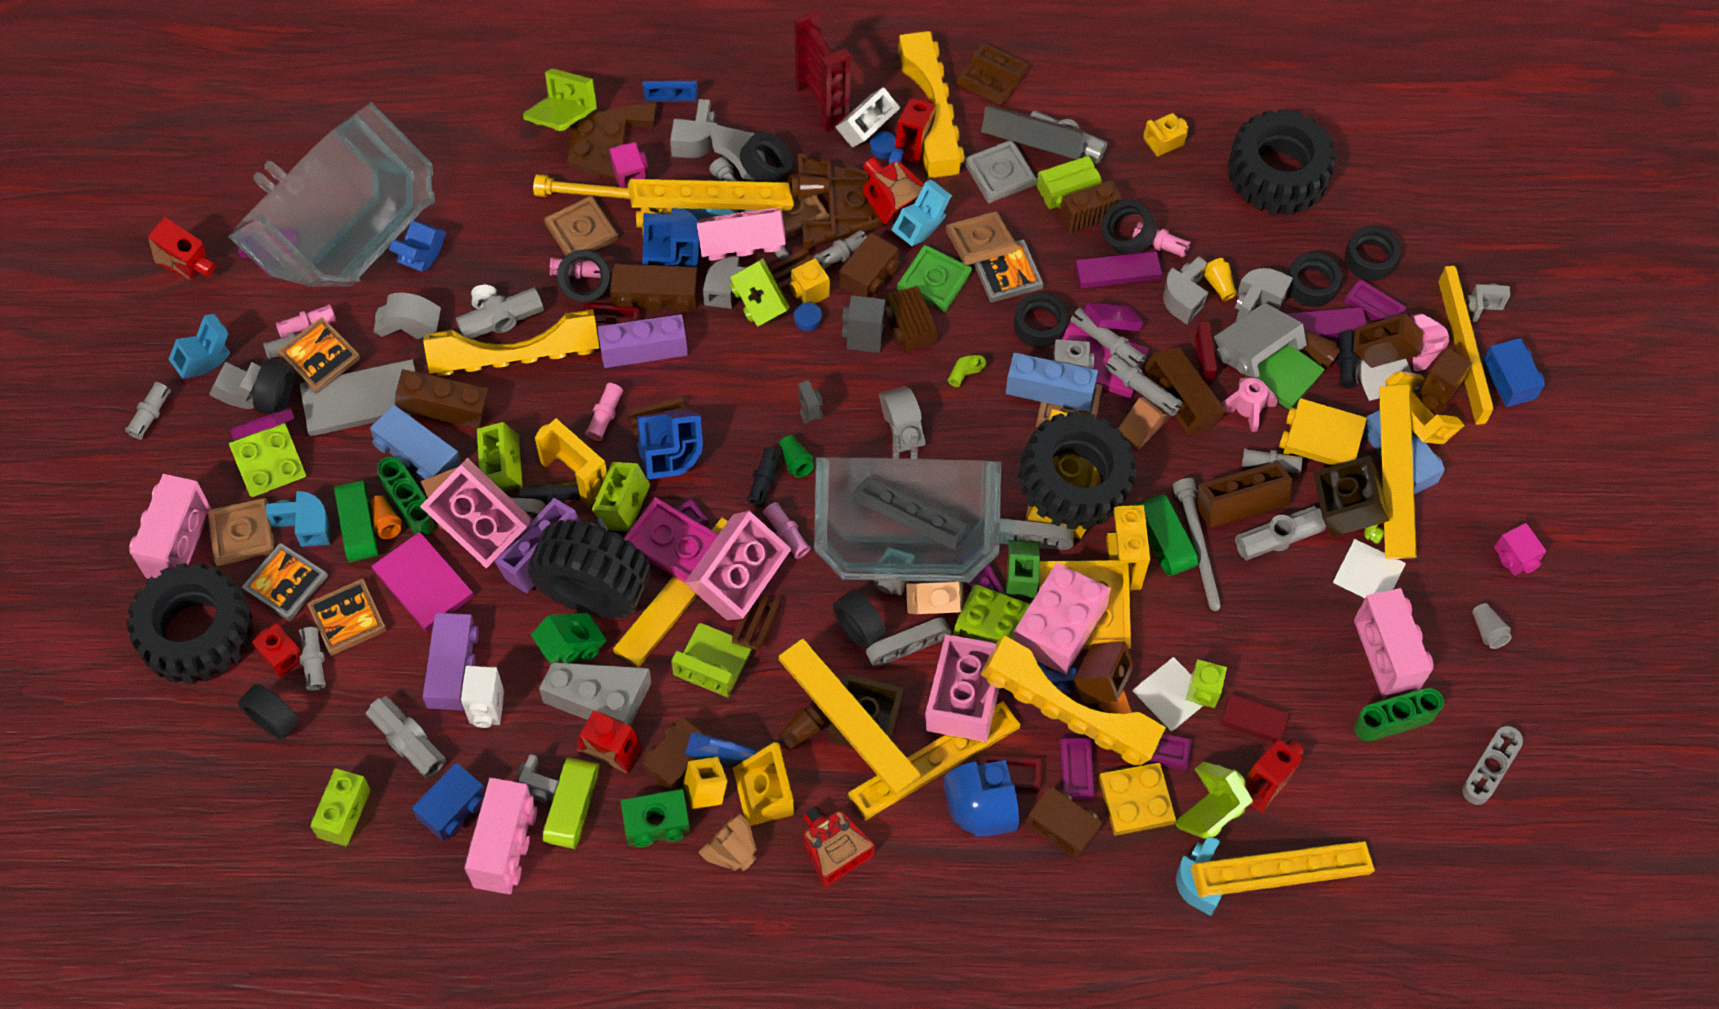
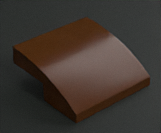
(992, 73)

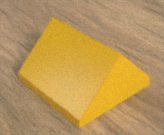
(764, 786)

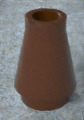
(807, 185)
(1320, 348)
(802, 726)

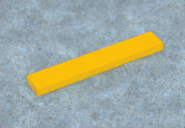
(709, 194)
(1466, 344)
(1397, 471)
(657, 618)
(849, 717)
(932, 762)
(1281, 869)

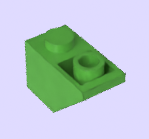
(1022, 569)

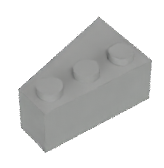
(600, 688)

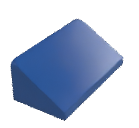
(670, 90)
(727, 751)

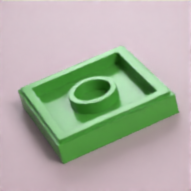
(936, 276)
(1289, 375)

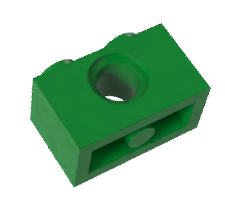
(568, 637)
(640, 809)

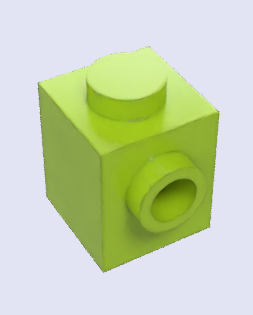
(1206, 683)

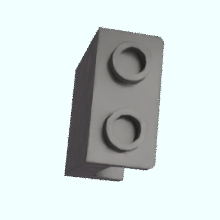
(1258, 337)

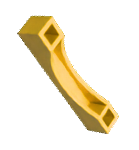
(919, 62)
(453, 351)
(1017, 671)

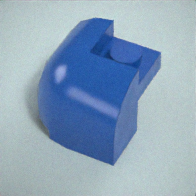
(670, 239)
(669, 442)
(982, 798)

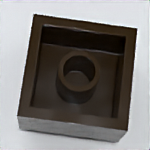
(1351, 496)
(878, 699)

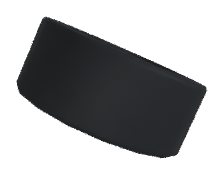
(775, 149)
(1118, 212)
(1380, 238)
(1320, 263)
(568, 290)
(1044, 302)
(273, 386)
(859, 619)
(268, 711)

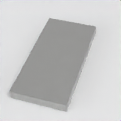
(352, 398)

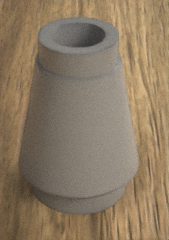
(1491, 626)

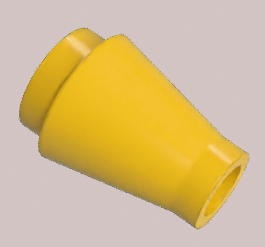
(1220, 277)

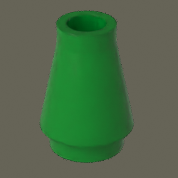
(797, 458)

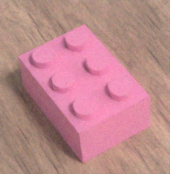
(741, 233)
(476, 513)
(170, 525)
(738, 566)
(1062, 617)
(1393, 643)
(960, 697)
(500, 836)

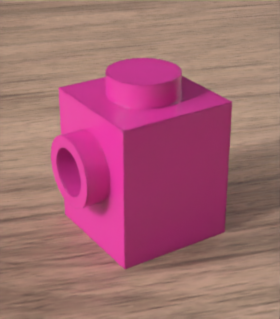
(628, 163)
(1520, 550)

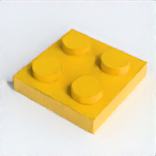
(1137, 799)

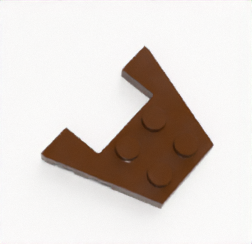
(603, 131)
(846, 202)

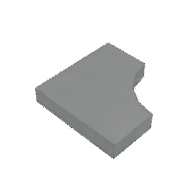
(729, 144)

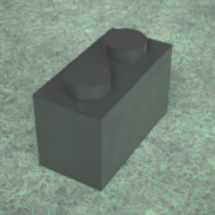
(864, 323)

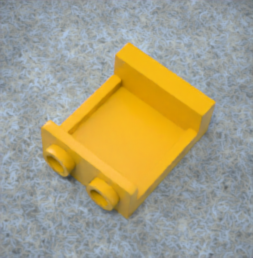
(1426, 426)
(1322, 433)
(559, 442)
(1130, 543)

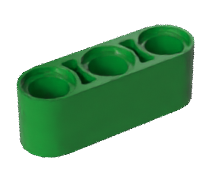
(402, 485)
(356, 521)
(1168, 536)
(1408, 705)

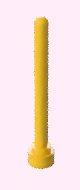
(546, 186)

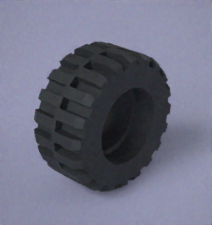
(1288, 135)
(1087, 439)
(589, 569)
(171, 594)

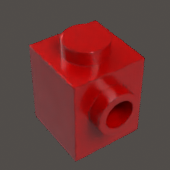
(277, 650)

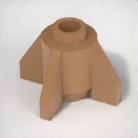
(731, 846)

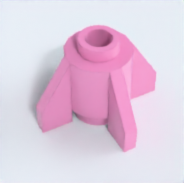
(1434, 341)
(1250, 400)

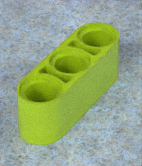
(571, 803)

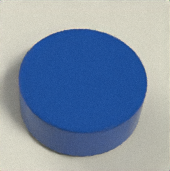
(882, 144)
(896, 155)
(807, 316)

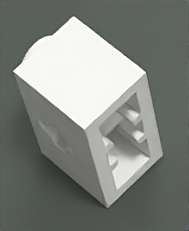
(867, 117)
(482, 696)

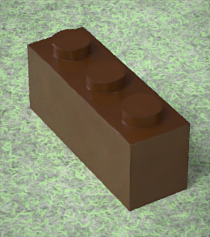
(654, 287)
(1177, 376)
(441, 398)
(1244, 494)

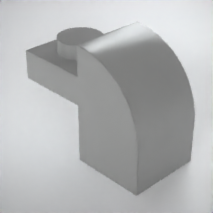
(692, 137)
(717, 283)
(1262, 287)
(1182, 293)
(409, 313)
(236, 385)
(903, 414)

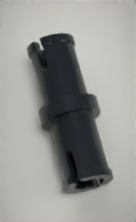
(1347, 360)
(764, 477)
(547, 492)

